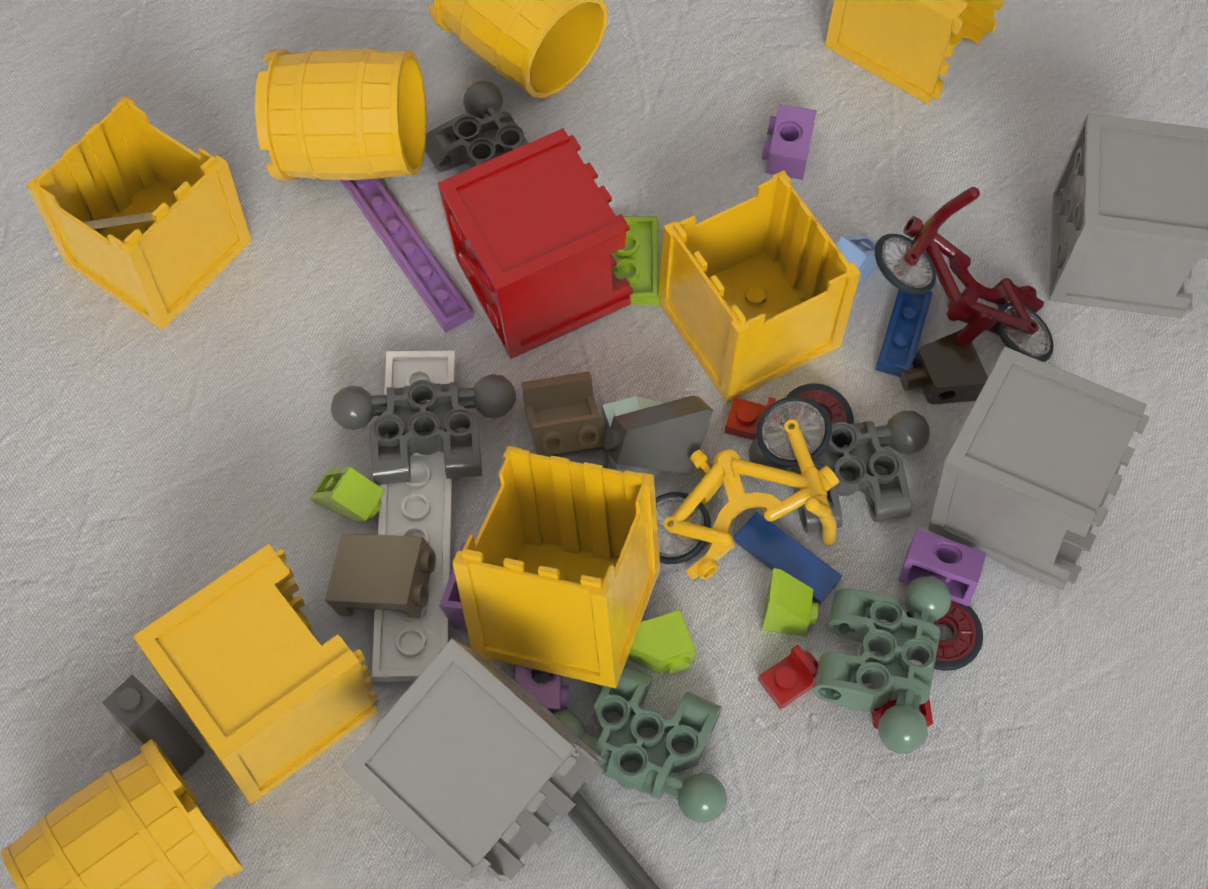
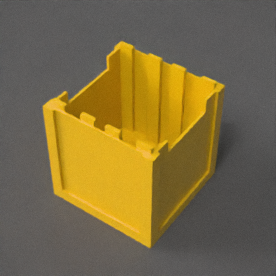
(908, 38)
(136, 169)
(756, 288)
(561, 567)
(257, 675)

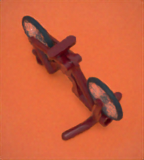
(914, 267)

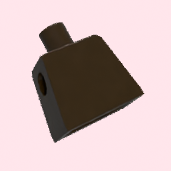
(946, 372)

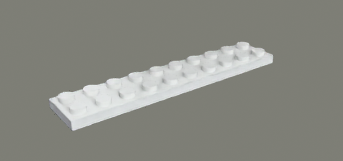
(422, 509)

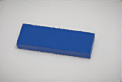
(903, 333)
(782, 552)

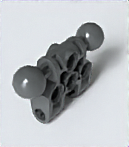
(478, 136)
(402, 415)
(886, 495)

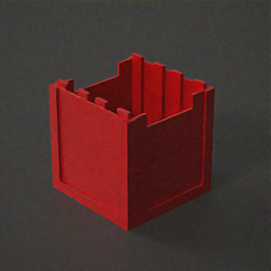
(537, 241)

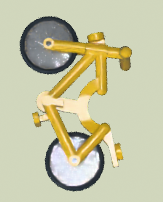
(789, 434)

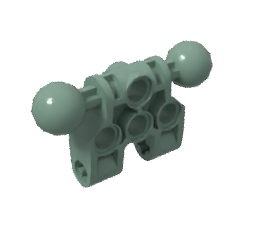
(842, 676)
(698, 796)

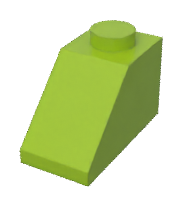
(348, 494)
(788, 605)
(663, 644)

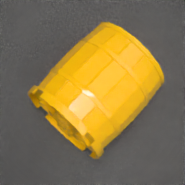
(527, 41)
(341, 114)
(124, 832)

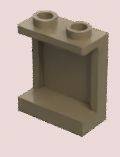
(563, 414)
(381, 574)

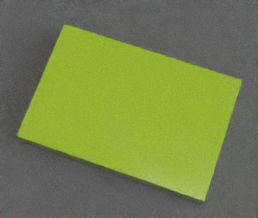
(640, 259)

